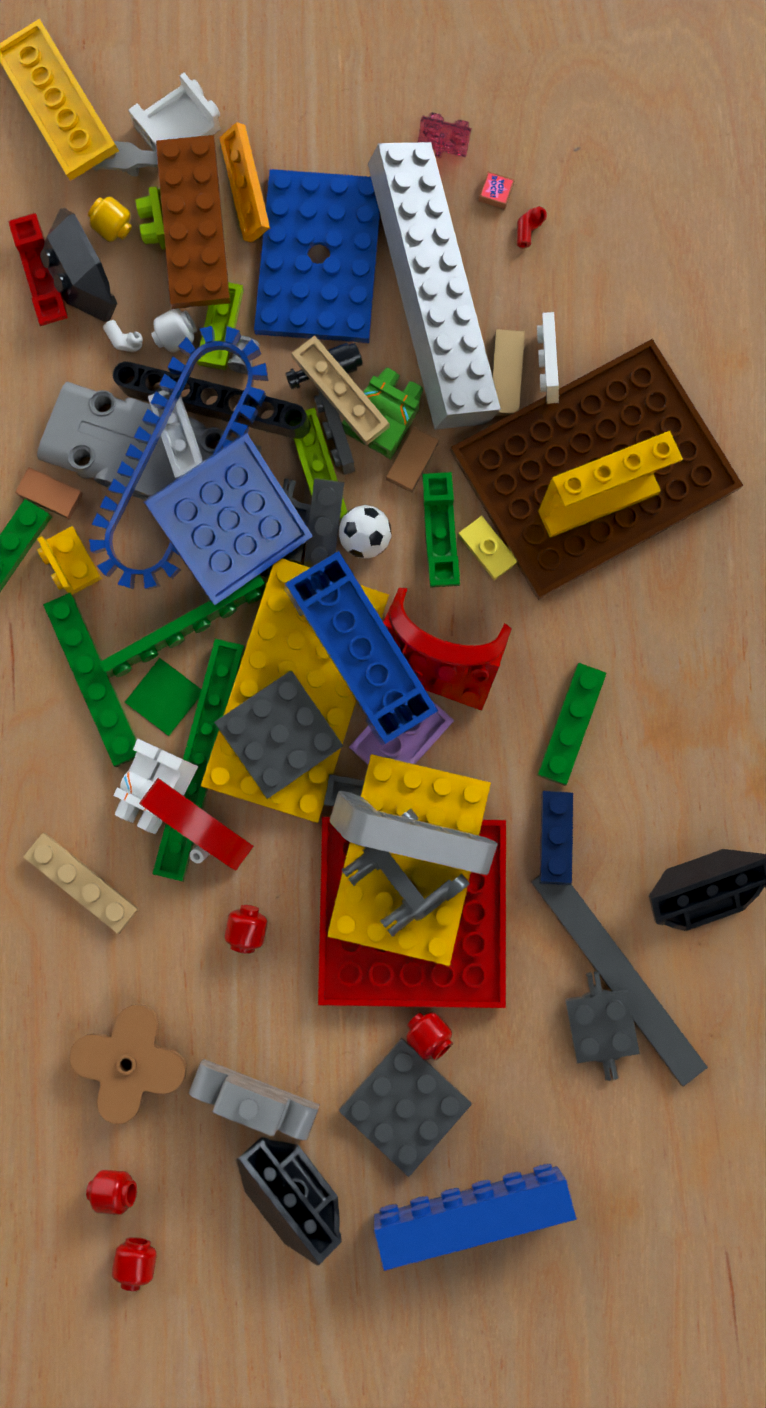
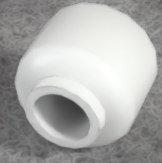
(172, 329)

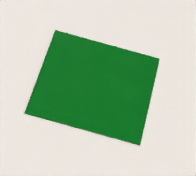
(164, 696)

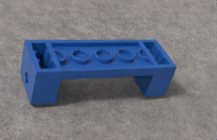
(360, 647)

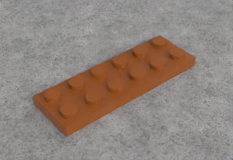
(192, 222)

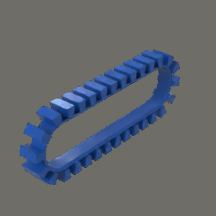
(175, 367)

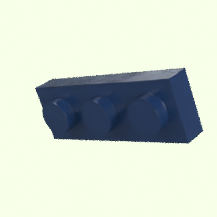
(556, 838)

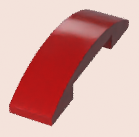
(30, 242)
(196, 824)

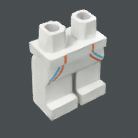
(146, 767)

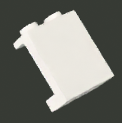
(177, 115)

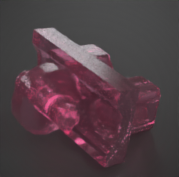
(445, 135)

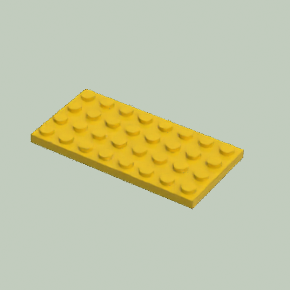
(277, 645)

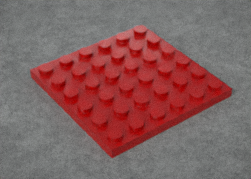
(376, 977)

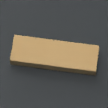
(508, 369)

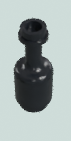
(345, 354)

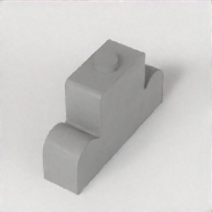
(253, 1101)

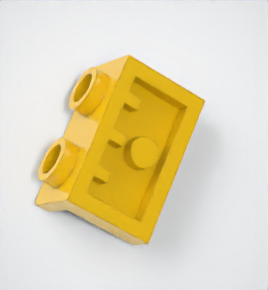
(69, 560)

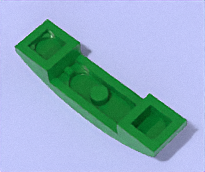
(440, 530)

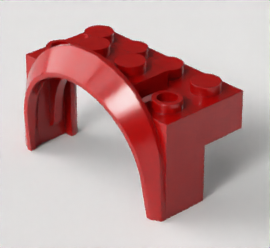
(444, 667)

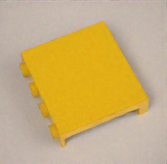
(606, 484)

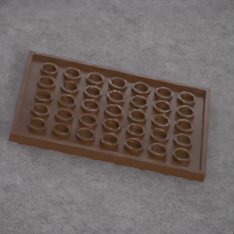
(594, 417)

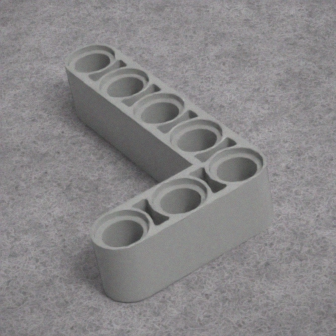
(399, 835)

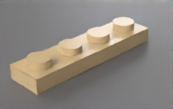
(340, 390)
(81, 883)

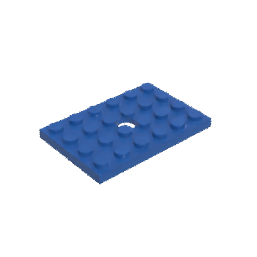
(314, 298)

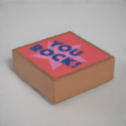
(496, 190)

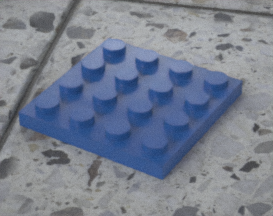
(228, 518)

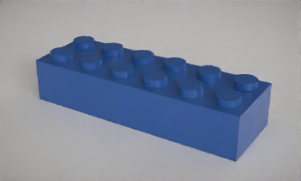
(472, 1216)

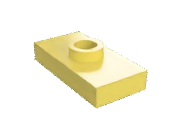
(487, 548)

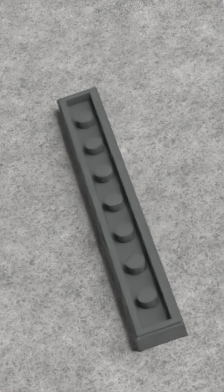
(621, 975)

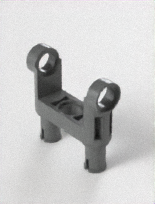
(414, 904)

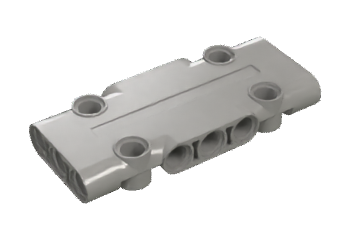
(81, 431)

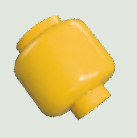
(109, 219)

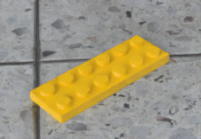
(55, 100)

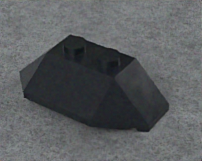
(77, 268)
(708, 888)
(292, 1197)

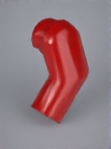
(527, 223)

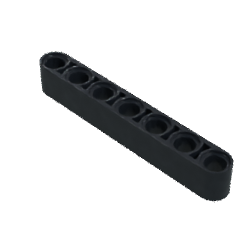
(222, 408)

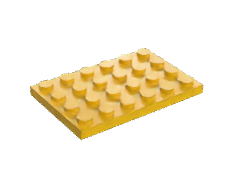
(438, 800)

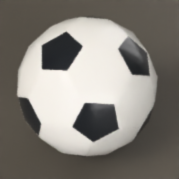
(365, 532)

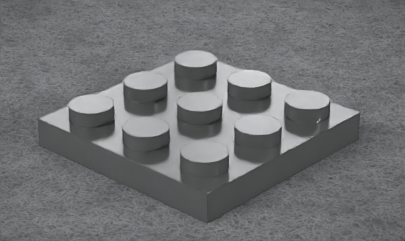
(278, 734)
(405, 1107)

